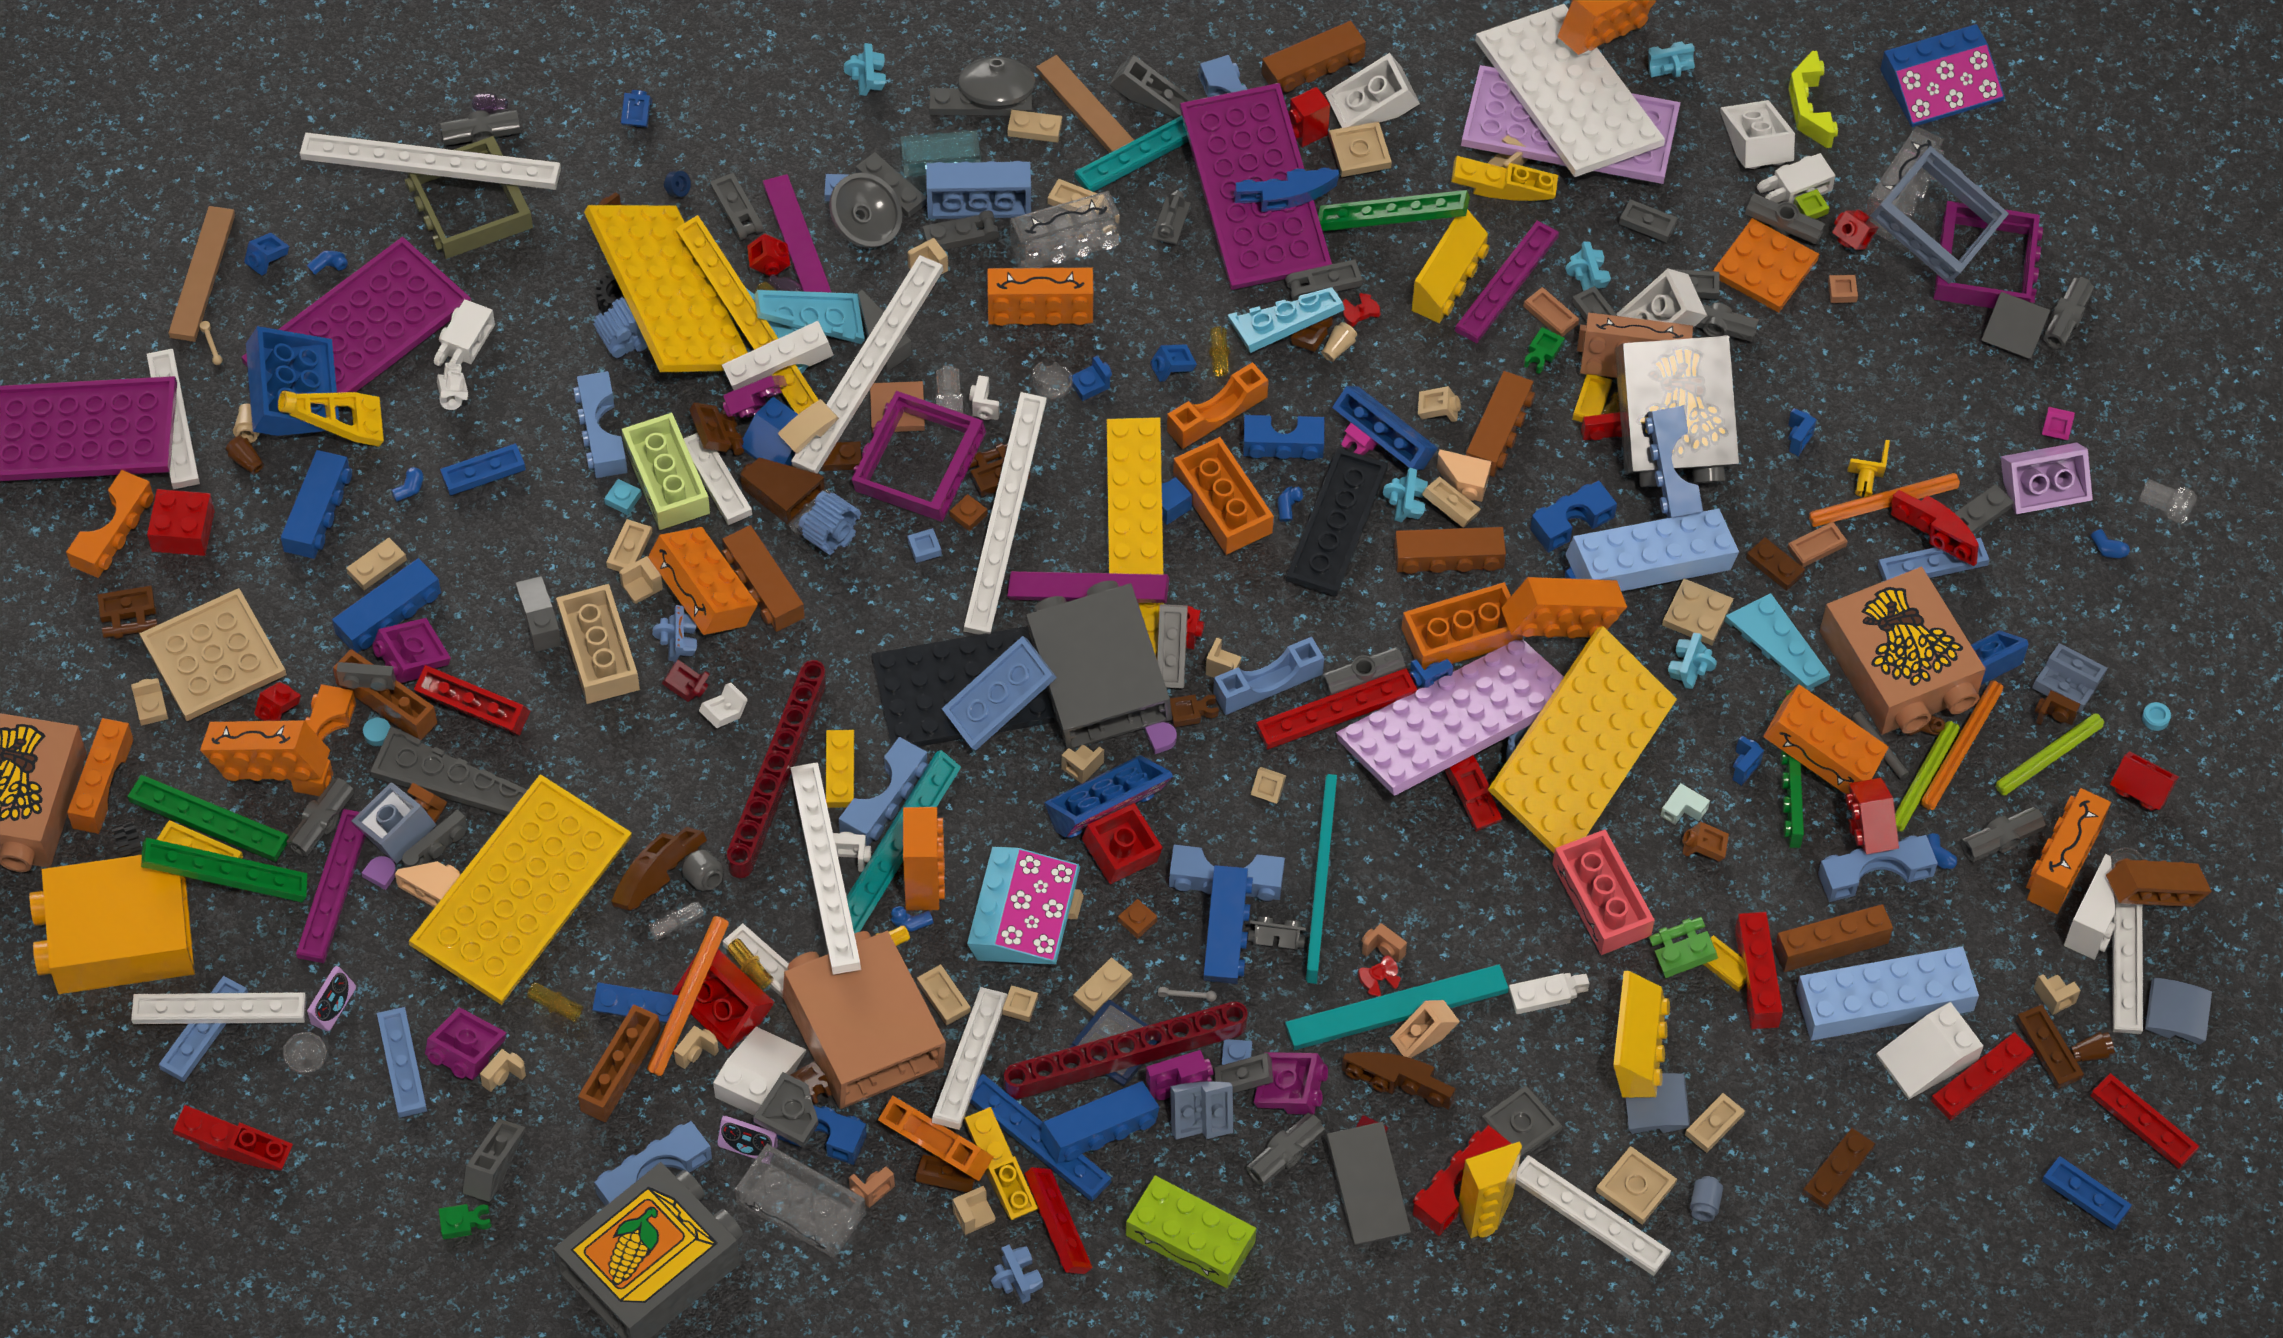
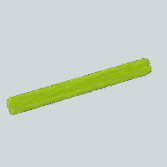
(2049, 754)
(1925, 774)

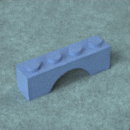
(1220, 76)
(1666, 429)
(606, 450)
(1242, 688)
(868, 816)
(1911, 861)
(1193, 872)
(681, 1149)

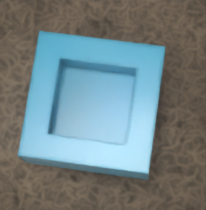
(623, 496)

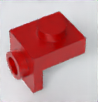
(276, 701)

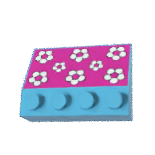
(1022, 907)

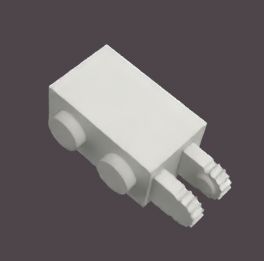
(1798, 179)
(465, 333)

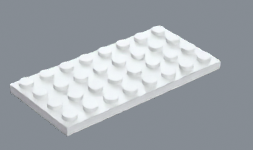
(1568, 95)

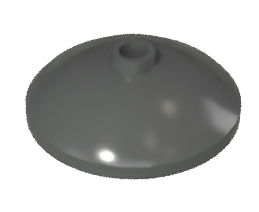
(996, 81)
(874, 203)

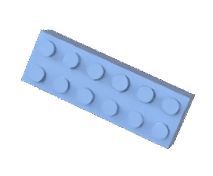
(1655, 551)
(1885, 992)

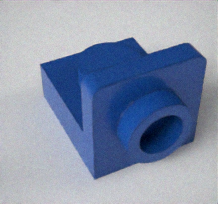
(636, 109)
(264, 250)
(1172, 359)
(1092, 379)
(1803, 430)
(1435, 671)
(1748, 761)

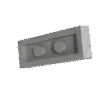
(1172, 644)

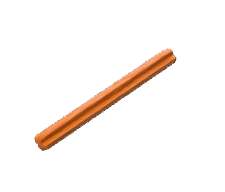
(1882, 500)
(1962, 745)
(687, 995)

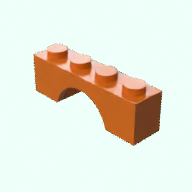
(1240, 393)
(94, 549)
(330, 711)
(91, 794)
(935, 1138)

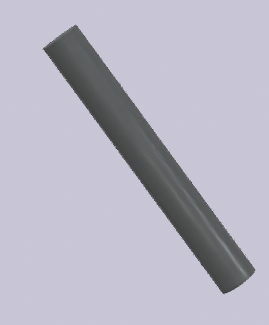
(1889, 756)

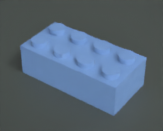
(971, 188)

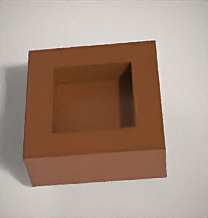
(968, 512)
(1137, 918)

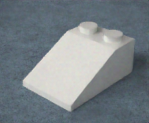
(1373, 94)
(1758, 134)
(1667, 299)
(2093, 921)
(1931, 1051)
(755, 1069)

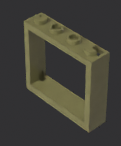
(483, 234)

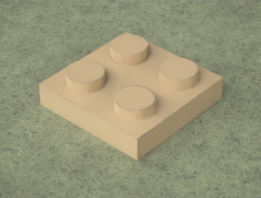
(1360, 149)
(1697, 611)
(1636, 1185)

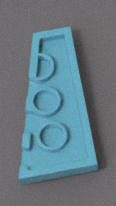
(836, 312)
(1276, 322)
(1779, 640)

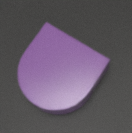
(1161, 736)
(380, 871)

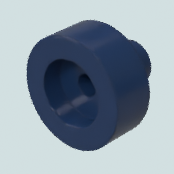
(677, 183)

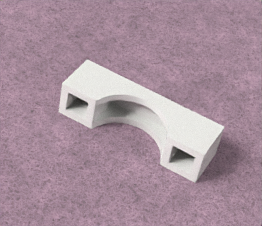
(799, 347)

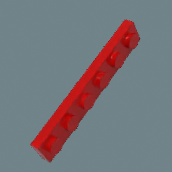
(1335, 708)

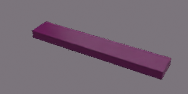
(796, 234)
(1506, 282)
(1072, 586)
(331, 890)

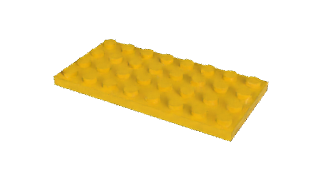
(665, 287)
(1582, 742)
(520, 889)

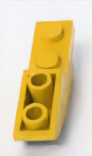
(1507, 183)
(1004, 1169)

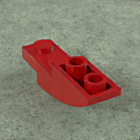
(1943, 525)
(1474, 793)
(231, 1141)

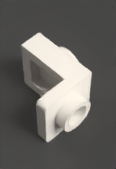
(981, 406)
(725, 707)
(854, 846)

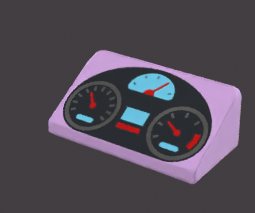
(331, 999)
(744, 1137)

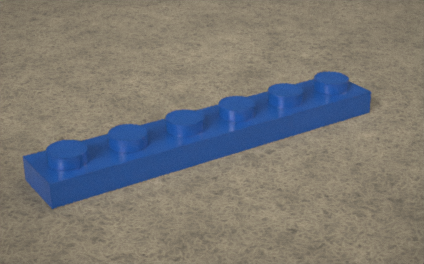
(1027, 1129)

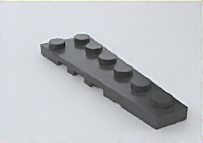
(409, 761)

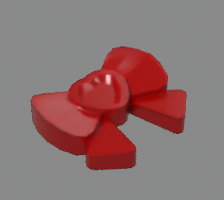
(1362, 311)
(1385, 969)

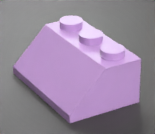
(2047, 477)

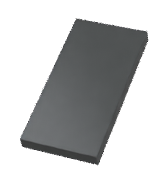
(1368, 1184)

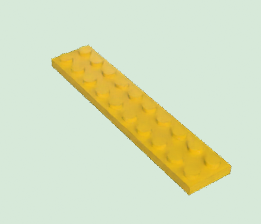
(1136, 505)

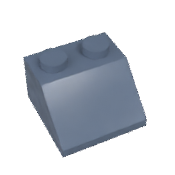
(394, 822)

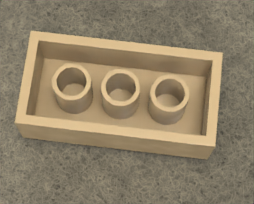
(598, 643)

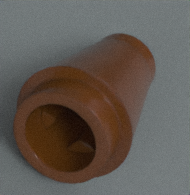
(244, 454)
(2093, 1048)

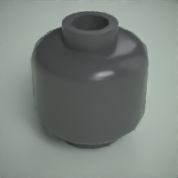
(703, 870)

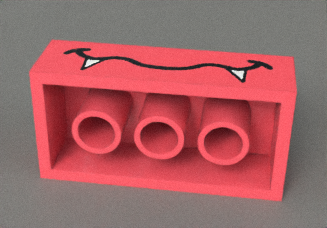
(1603, 892)

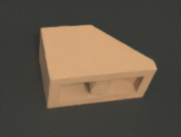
(1464, 473)
(427, 881)
(1424, 1028)

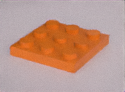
(1765, 265)

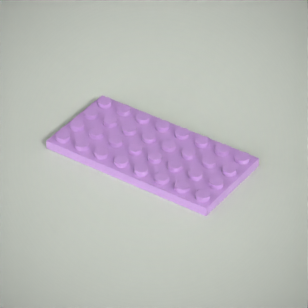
(1498, 113)
(1453, 717)

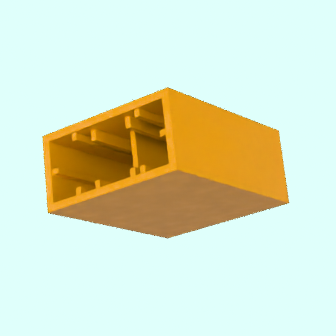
(111, 925)

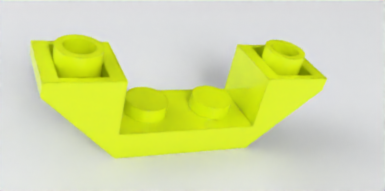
(1814, 125)

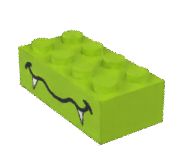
(1191, 1231)

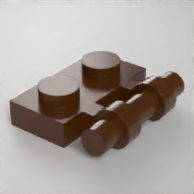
(716, 429)
(987, 476)
(125, 605)

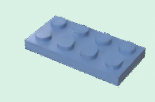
(999, 693)

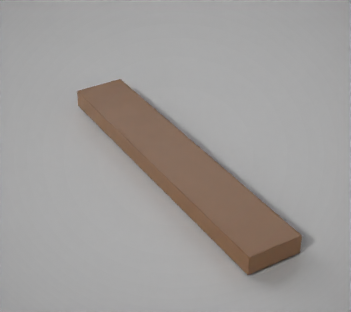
(1083, 104)
(202, 273)

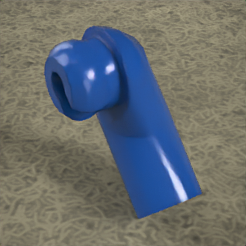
(328, 258)
(411, 486)
(1285, 502)
(2109, 548)
(1944, 858)
(912, 923)

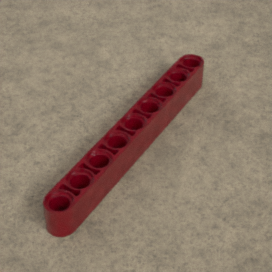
(776, 779)
(1118, 1060)

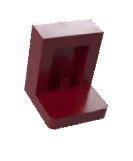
(685, 681)

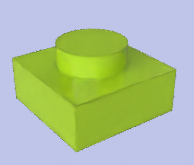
(1812, 204)

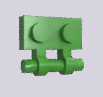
(1685, 953)

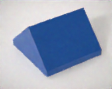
(2000, 653)

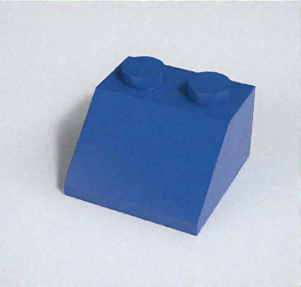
(762, 434)

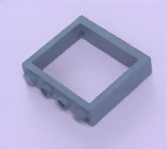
(1917, 239)

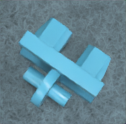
(1671, 59)
(863, 67)
(1585, 267)
(1402, 495)
(1696, 660)

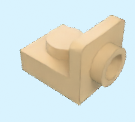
(1438, 403)
(149, 701)
(692, 1046)
(498, 1069)

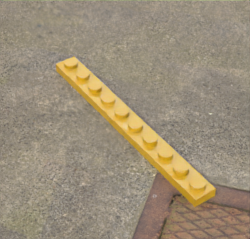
(741, 306)

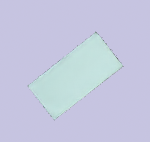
(1684, 801)

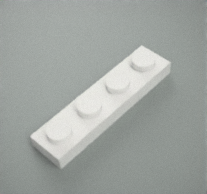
(718, 481)

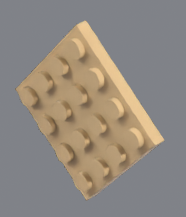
(212, 654)

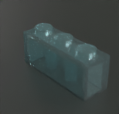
(938, 147)

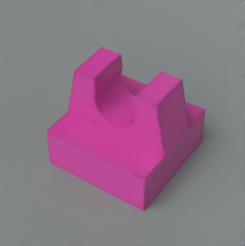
(2058, 423)
(1357, 436)

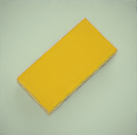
(1592, 397)
(1728, 966)

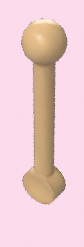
(205, 327)

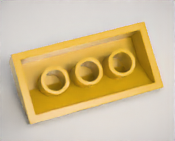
(1449, 268)
(1640, 1036)
(1488, 1189)

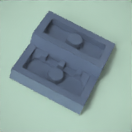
(2070, 675)
(2178, 1010)
(1202, 1109)
(1665, 1111)

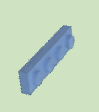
(1933, 560)
(196, 1039)
(401, 1062)

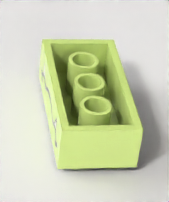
(665, 471)

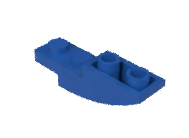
(1296, 190)

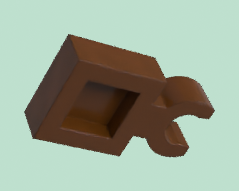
(1313, 335)
(1188, 710)
(815, 1079)

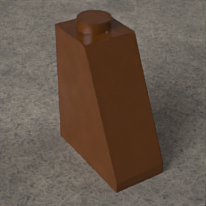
(781, 487)

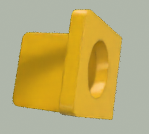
(1867, 470)

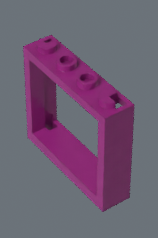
(1987, 297)
(883, 431)

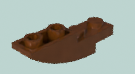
(650, 868)
(1389, 1070)

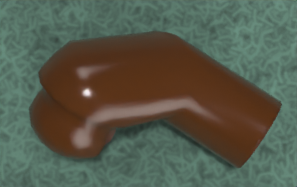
(1933, 727)

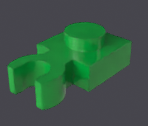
(1544, 347)
(458, 1220)

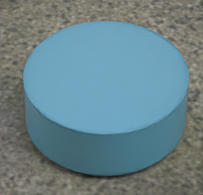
(2156, 716)
(375, 731)

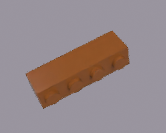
(1314, 57)
(1501, 419)
(1450, 549)
(763, 578)
(398, 705)
(2158, 882)
(1833, 938)
(619, 1063)

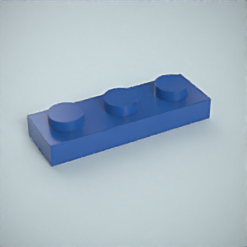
(482, 469)
(619, 1000)
(2087, 1193)

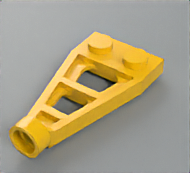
(365, 412)

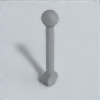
(1165, 992)

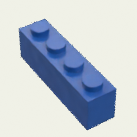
(1385, 427)
(316, 504)
(387, 605)
(1226, 924)
(1099, 1122)

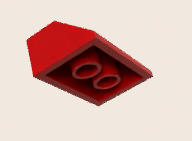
(728, 1001)

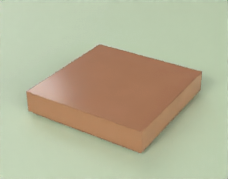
(883, 393)

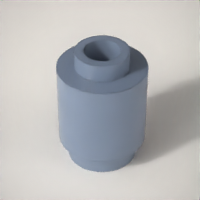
(1706, 1198)

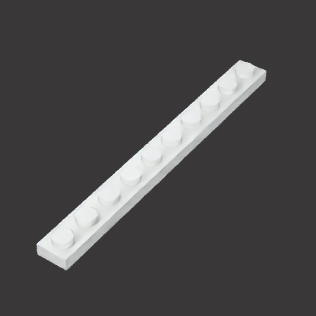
(430, 161)
(871, 360)
(1005, 514)
(825, 869)

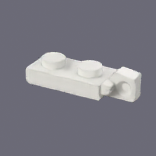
(1547, 991)

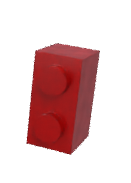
(1309, 116)
(2143, 781)

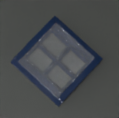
(1108, 1022)

